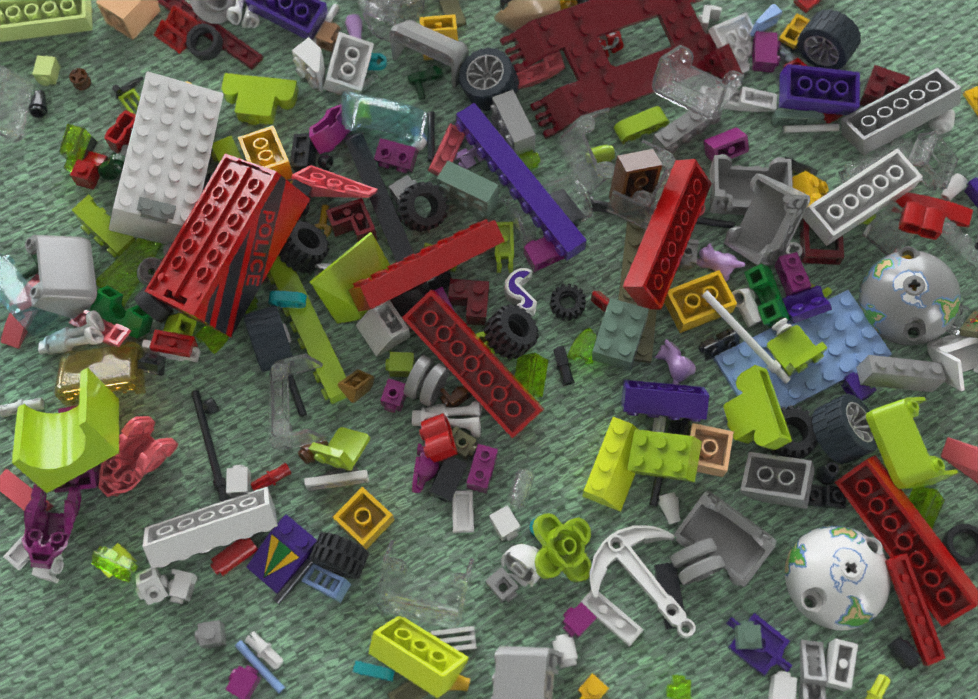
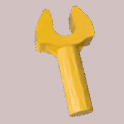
(323, 221)

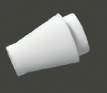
(956, 185)
(670, 507)

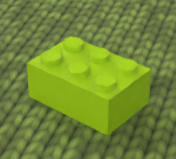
(664, 455)

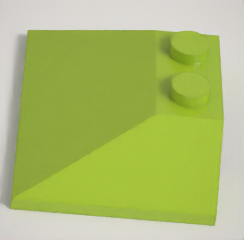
(338, 278)

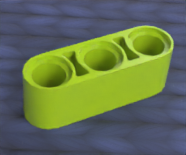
(640, 124)

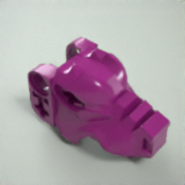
(48, 532)

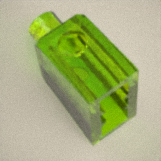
(76, 145)

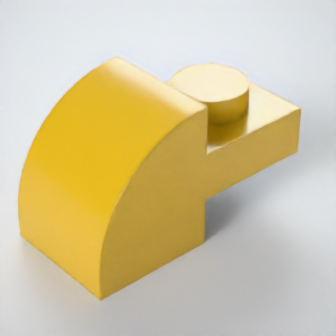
(793, 30)

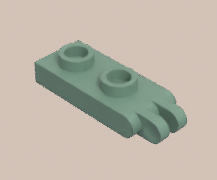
(798, 117)

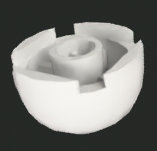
(521, 561)

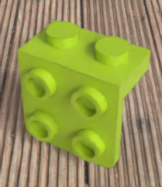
(795, 350)
(342, 449)

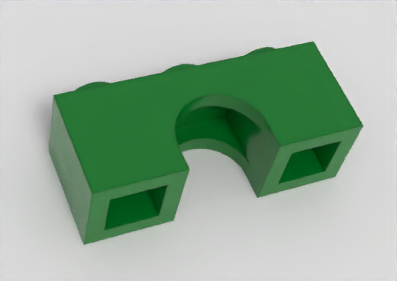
(764, 285)
(109, 306)

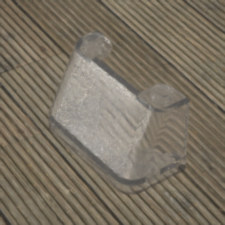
(692, 87)

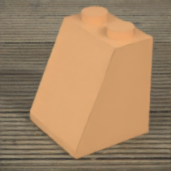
(128, 15)

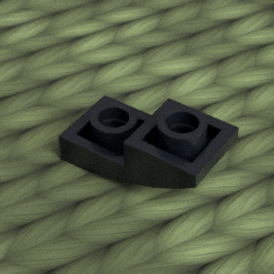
(827, 497)

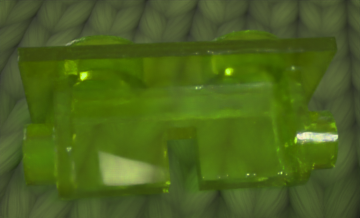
(106, 560)

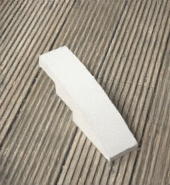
(752, 101)

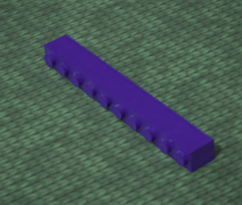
(520, 182)

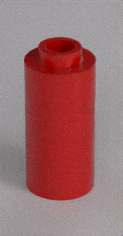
(233, 555)

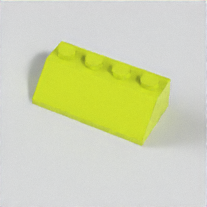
(609, 477)
(417, 655)

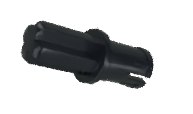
(563, 366)

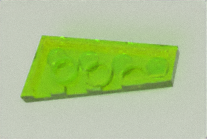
(123, 271)

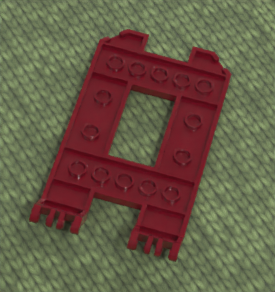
(597, 83)

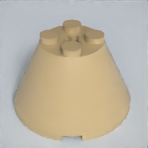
(522, 11)

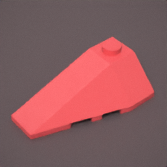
(332, 185)
(962, 456)

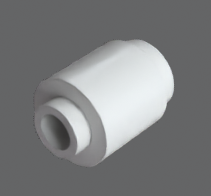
(567, 646)

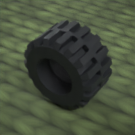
(436, 200)
(304, 247)
(511, 331)
(803, 422)
(339, 555)

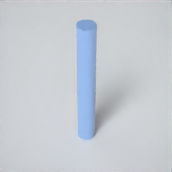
(258, 665)

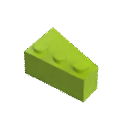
(97, 222)

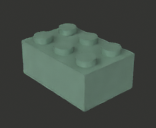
(468, 190)
(620, 334)

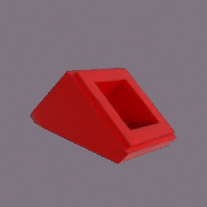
(600, 300)

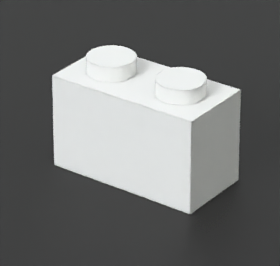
(840, 664)

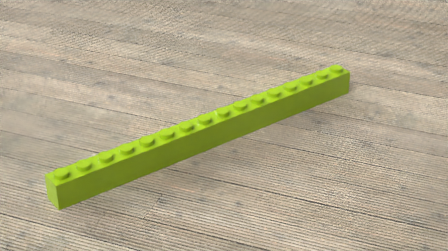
(303, 319)

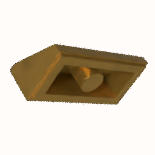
(356, 385)

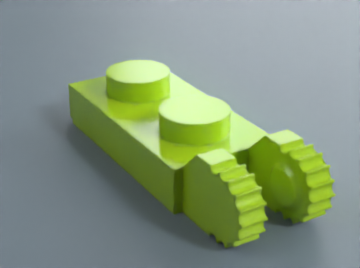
(505, 249)

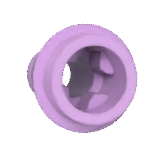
(354, 25)

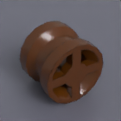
(77, 75)

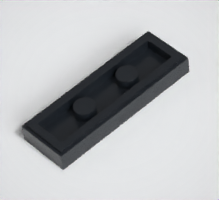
(668, 578)

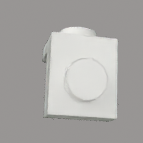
(709, 12)

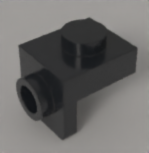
(152, 364)

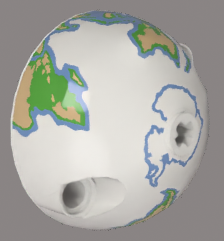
(818, 568)

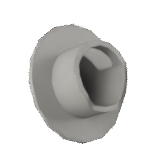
(212, 10)

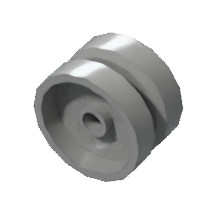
(426, 381)
(696, 558)

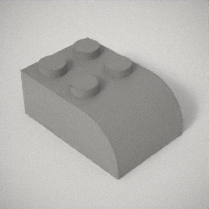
(778, 479)

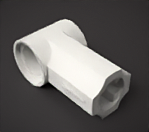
(748, 307)

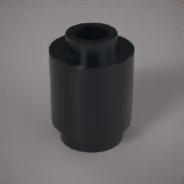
(904, 653)

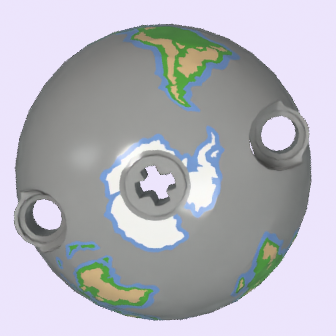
(892, 304)

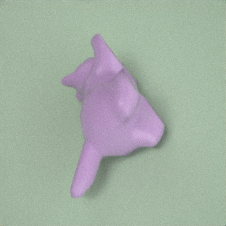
(718, 261)
(679, 366)

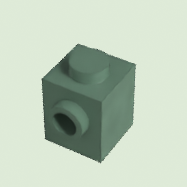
(747, 635)

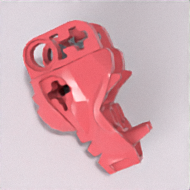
(136, 457)

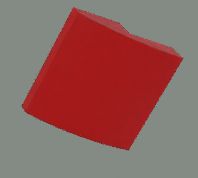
(176, 28)

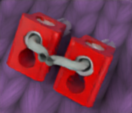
(614, 42)

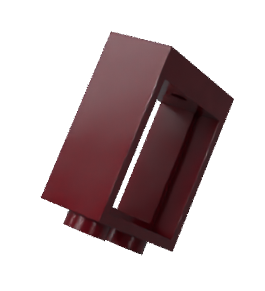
(819, 256)

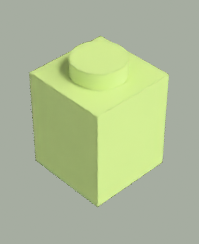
(46, 70)

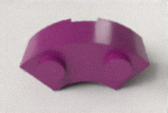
(328, 130)

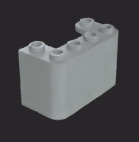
(731, 184)
(525, 672)

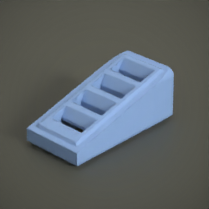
(767, 20)
(338, 588)

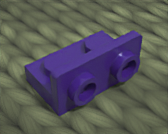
(806, 304)

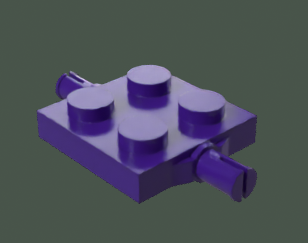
(772, 647)

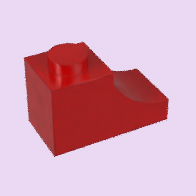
(86, 171)

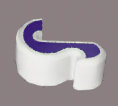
(516, 293)

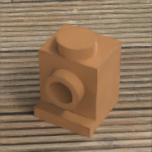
(327, 36)

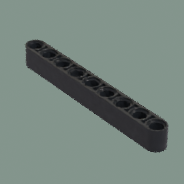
(381, 200)

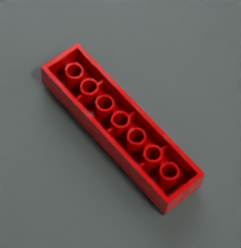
(667, 234)
(425, 264)
(473, 363)
(904, 531)

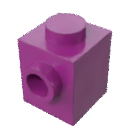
(393, 396)
(577, 620)
(243, 682)

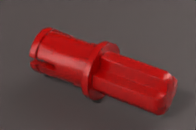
(271, 477)

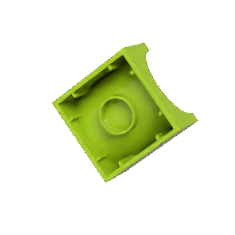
(66, 444)

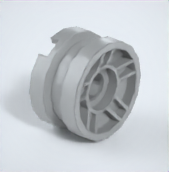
(142, 272)

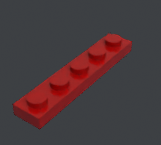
(915, 609)

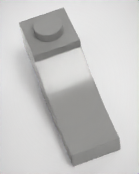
(812, 670)

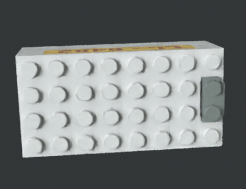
(165, 158)

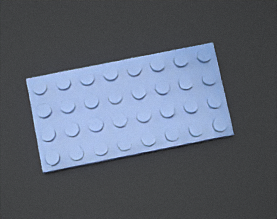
(848, 343)

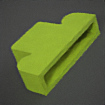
(258, 96)
(756, 411)

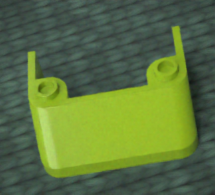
(903, 446)

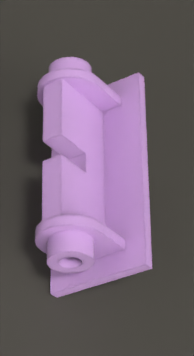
(466, 157)

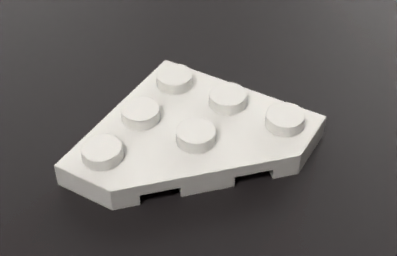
(737, 34)

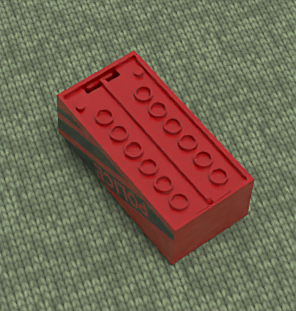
(228, 244)

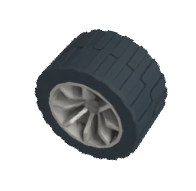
(829, 40)
(486, 76)
(268, 336)
(843, 429)

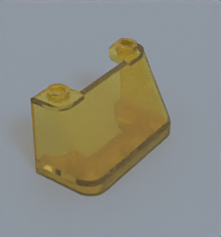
(112, 365)

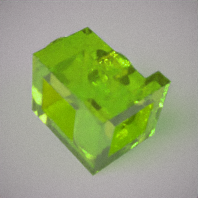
(679, 688)

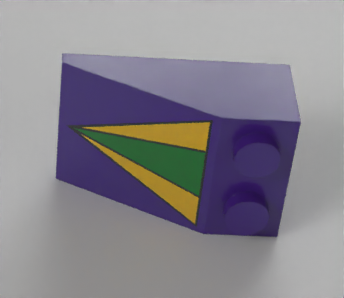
(281, 553)

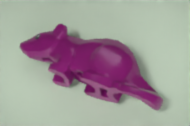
(424, 469)

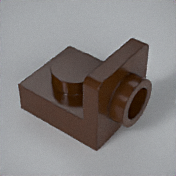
(458, 396)

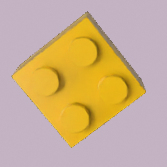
(363, 518)

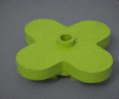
(562, 547)

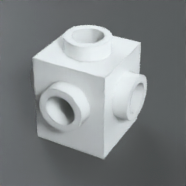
(151, 585)

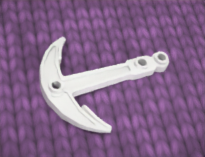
(635, 567)

